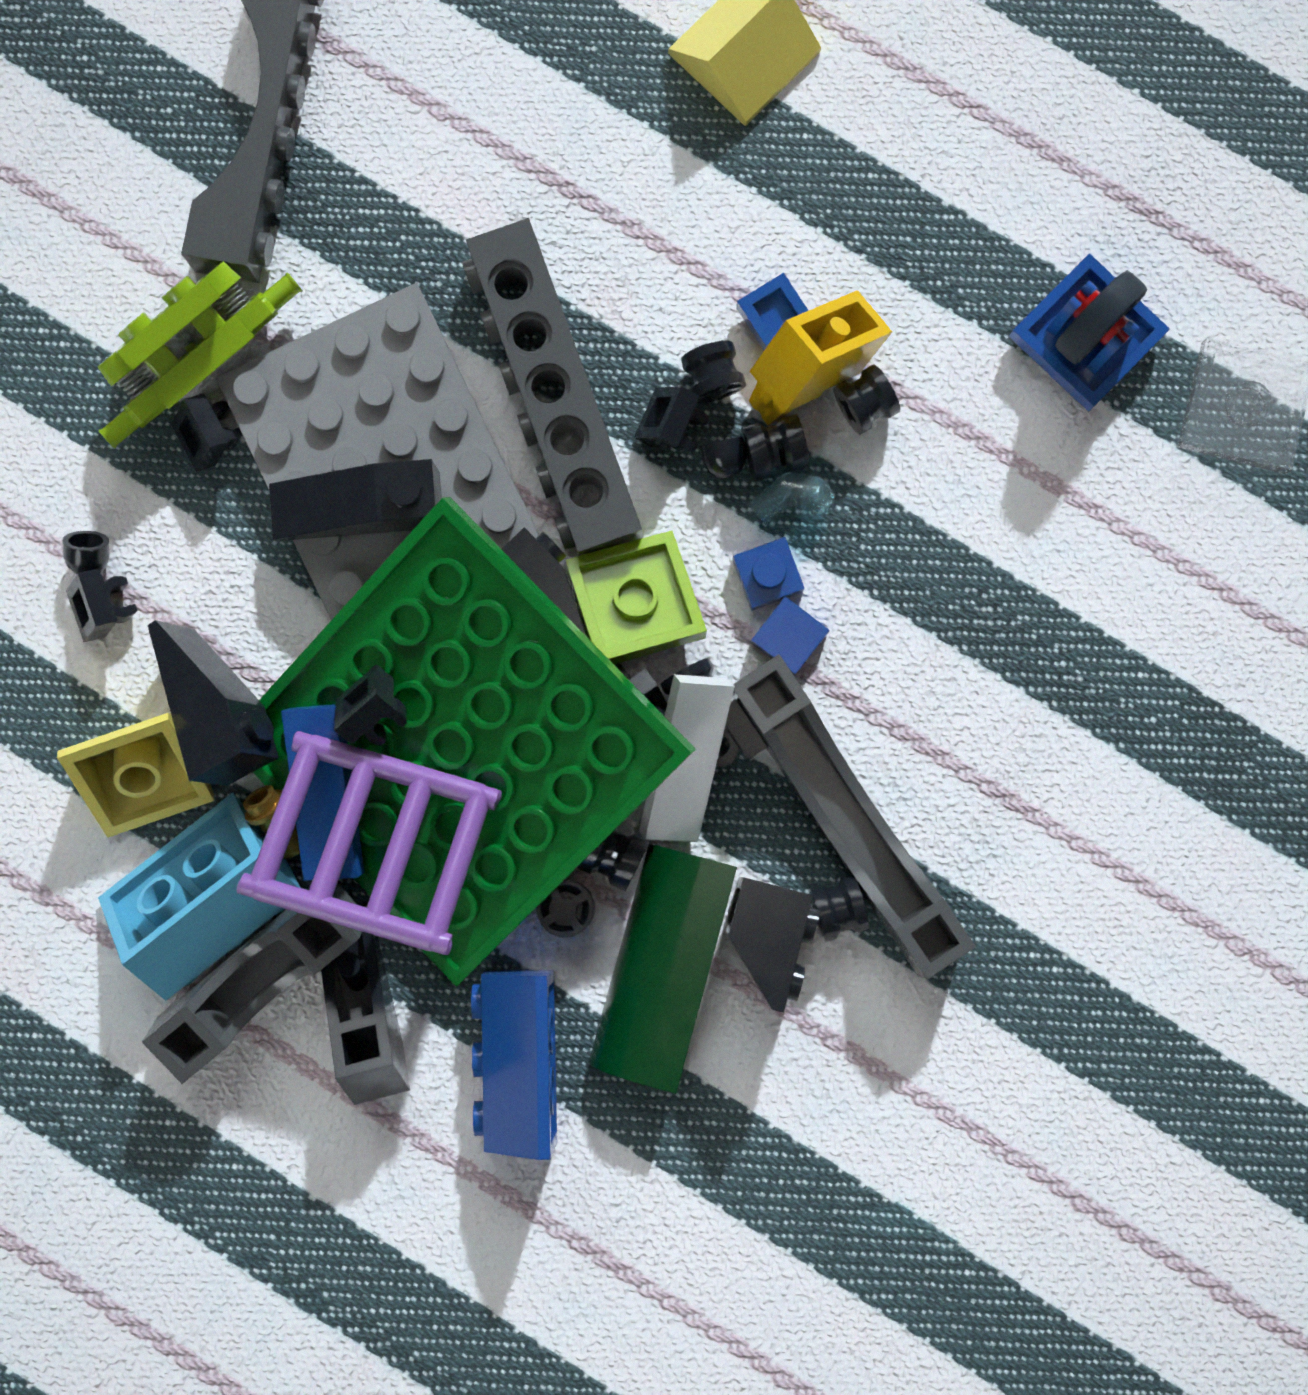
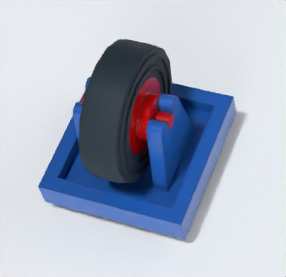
(1090, 330)

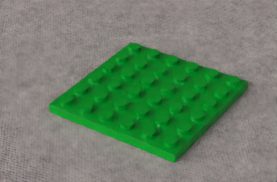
(493, 695)

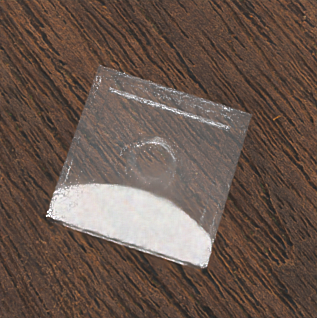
(1246, 406)

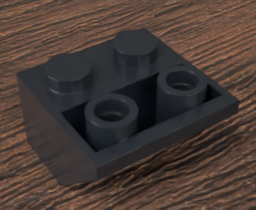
(767, 932)

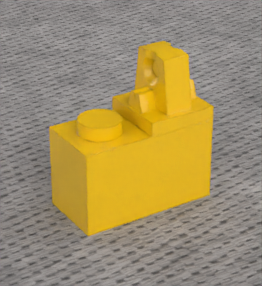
(816, 354)

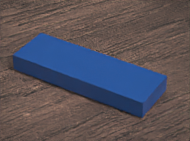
(323, 794)

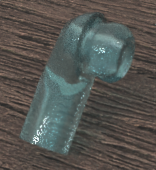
(794, 491)

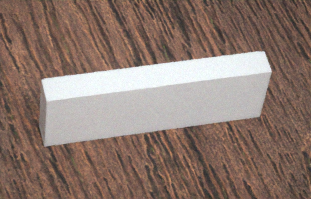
(699, 712)

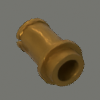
(260, 809)

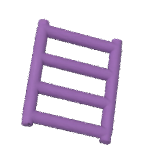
(376, 917)

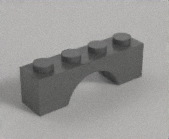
(235, 991)

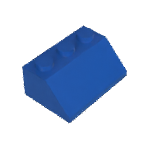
(516, 1063)

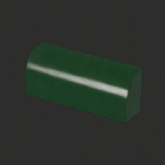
(662, 968)

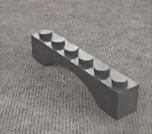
(237, 210)
(850, 821)

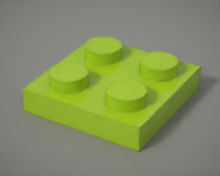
(636, 598)

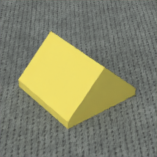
(747, 52)
(133, 776)

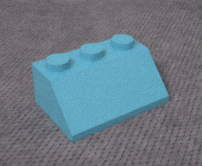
(183, 903)

